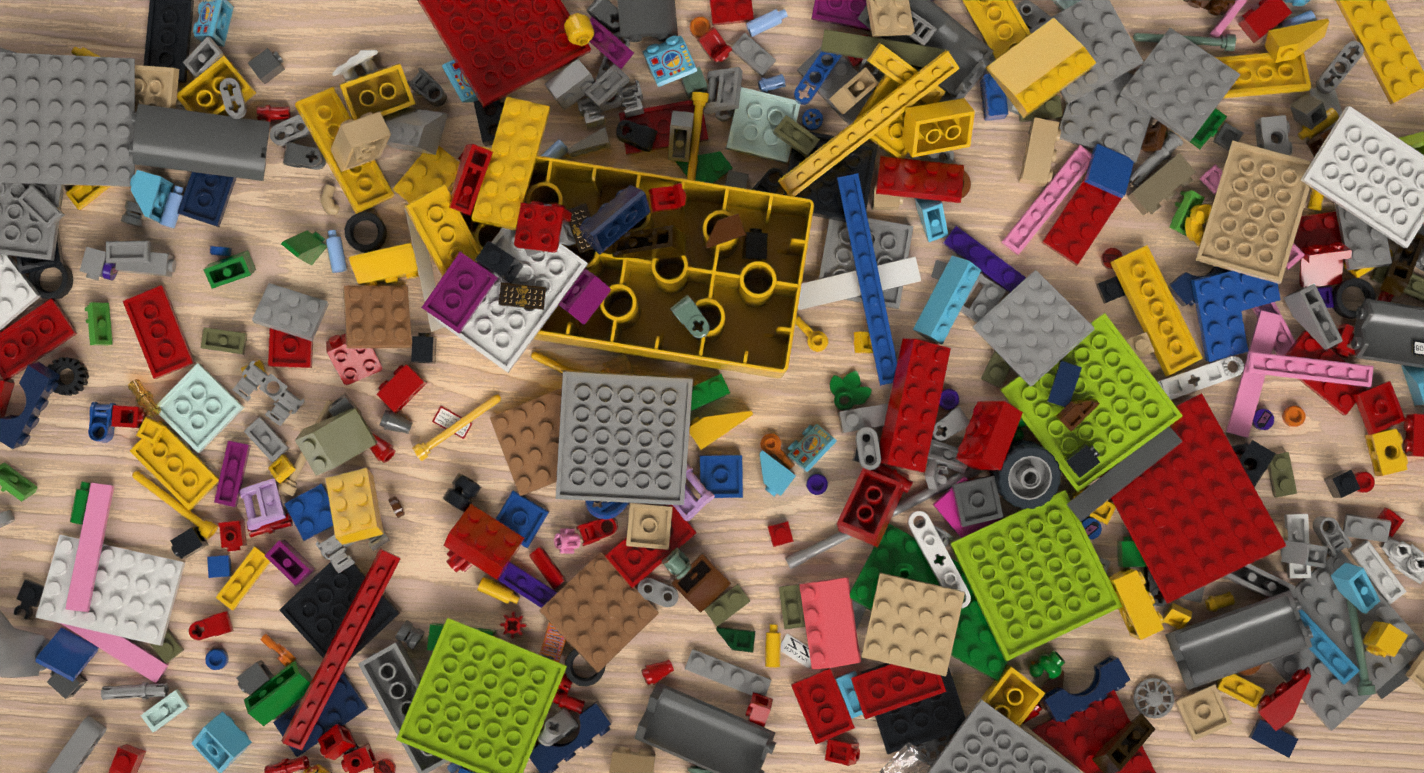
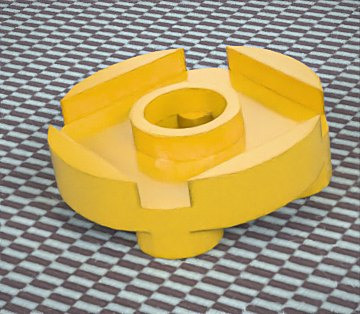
(1193, 224)

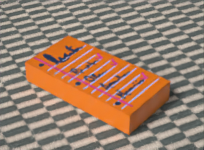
(552, 644)

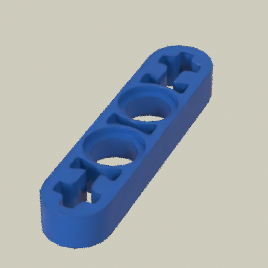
(818, 67)

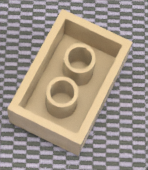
(360, 140)

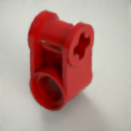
(595, 530)
(214, 626)

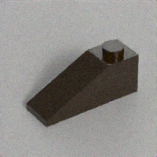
(651, 243)
(1403, 264)
(1123, 745)

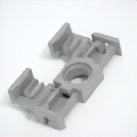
(627, 97)
(257, 377)
(337, 552)

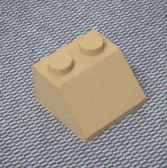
(632, 762)

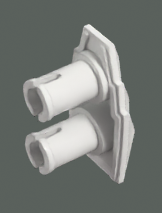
(363, 58)
(1406, 559)

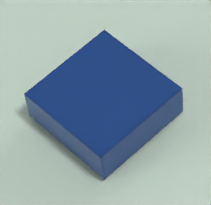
(219, 566)

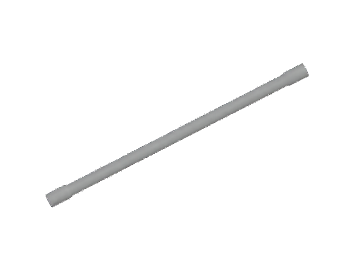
(803, 555)

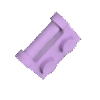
(269, 503)
(691, 503)

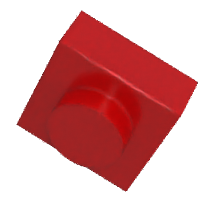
(780, 534)

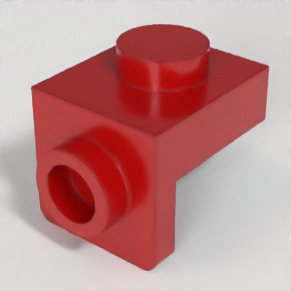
(714, 45)
(667, 198)

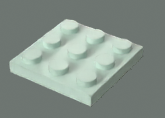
(754, 125)
(199, 408)

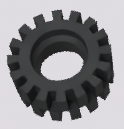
(79, 375)

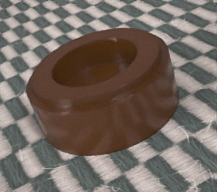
(396, 506)

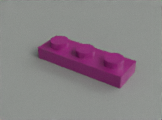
(610, 45)
(232, 473)

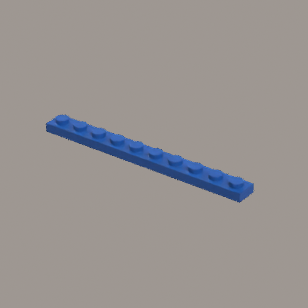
(868, 277)

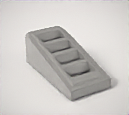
(931, 30)
(594, 142)

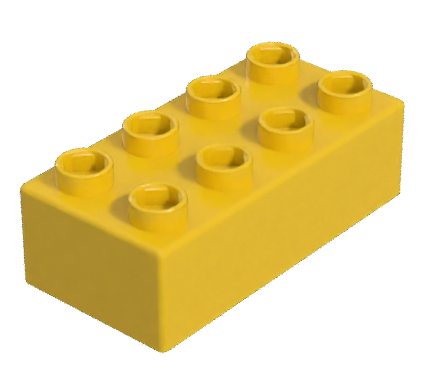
(745, 301)

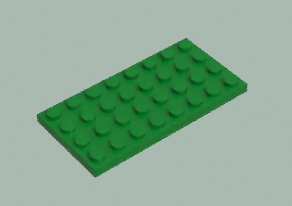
(973, 638)

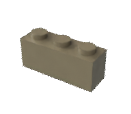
(1162, 185)

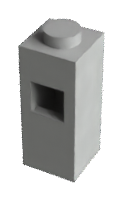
(161, 265)

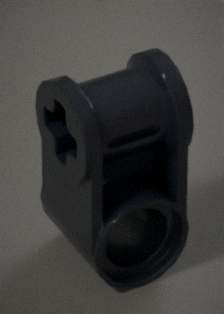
(638, 136)
(765, 185)

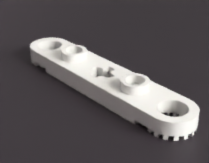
(1207, 376)
(930, 545)

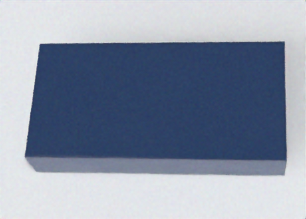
(1064, 384)
(1275, 740)

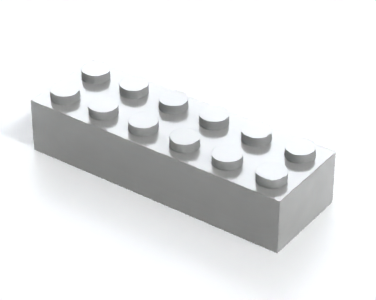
(394, 685)

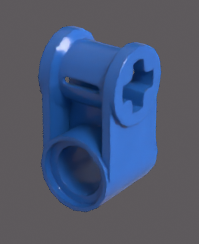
(101, 419)

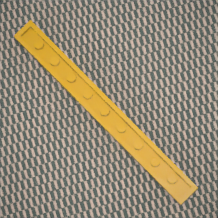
(868, 124)

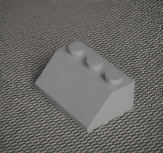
(416, 130)

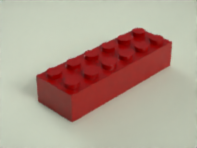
(913, 404)

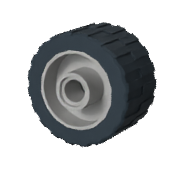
(1027, 475)

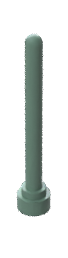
(1227, 42)
(1365, 686)

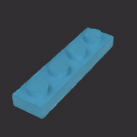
(1329, 653)

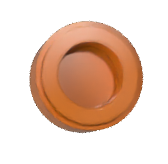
(699, 26)
(1293, 416)

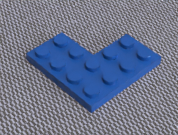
(1219, 306)

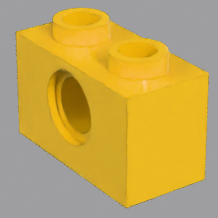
(1376, 446)
(1384, 639)

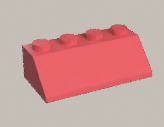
(830, 623)

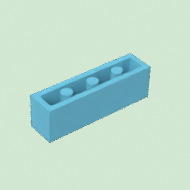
(947, 299)

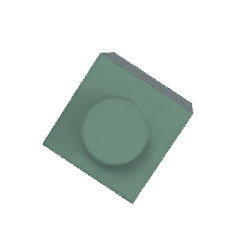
(694, 83)

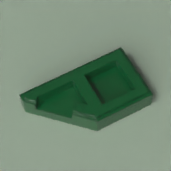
(738, 639)

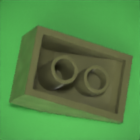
(335, 440)

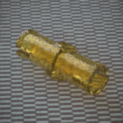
(144, 398)

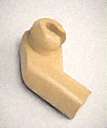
(327, 202)

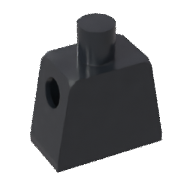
(499, 262)

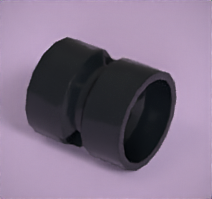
(455, 496)

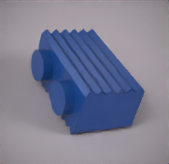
(994, 99)

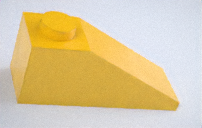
(1293, 40)
(711, 428)

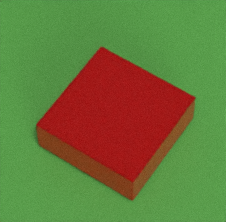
(1396, 521)

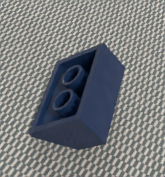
(615, 218)

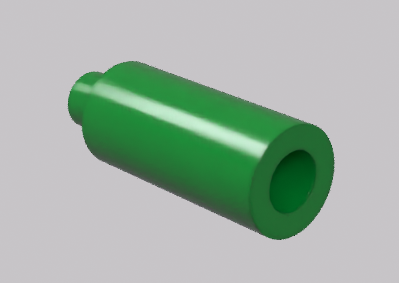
(80, 503)

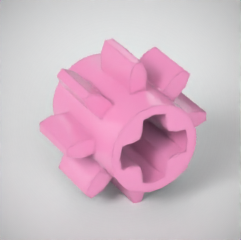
(567, 540)

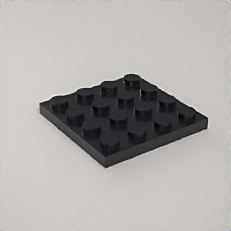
(825, 189)
(324, 604)
(921, 720)

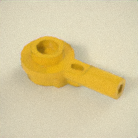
(816, 340)

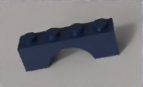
(1182, 288)
(37, 384)
(1108, 676)
(592, 722)

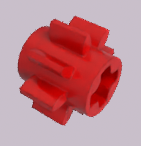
(457, 563)
(512, 631)

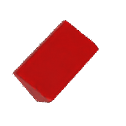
(547, 567)

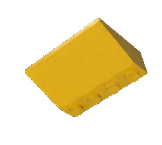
(1040, 66)

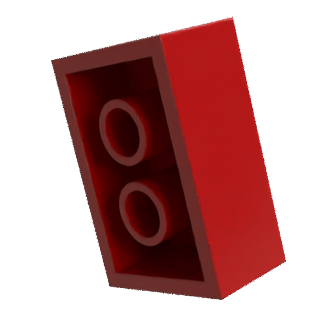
(989, 435)
(870, 507)
(483, 541)

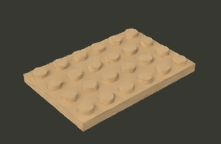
(1255, 212)

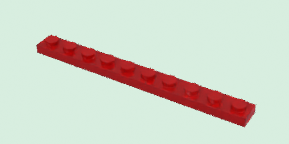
(340, 649)

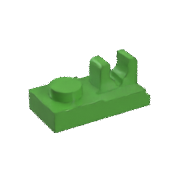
(1189, 201)
(99, 323)
(15, 483)

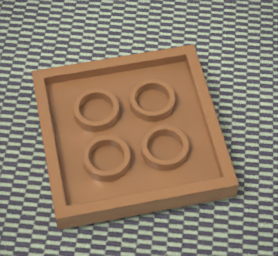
(377, 317)

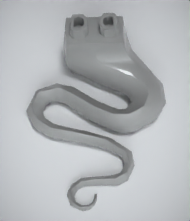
(19, 651)

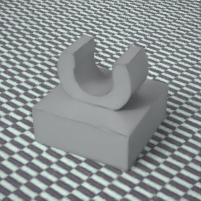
(934, 473)

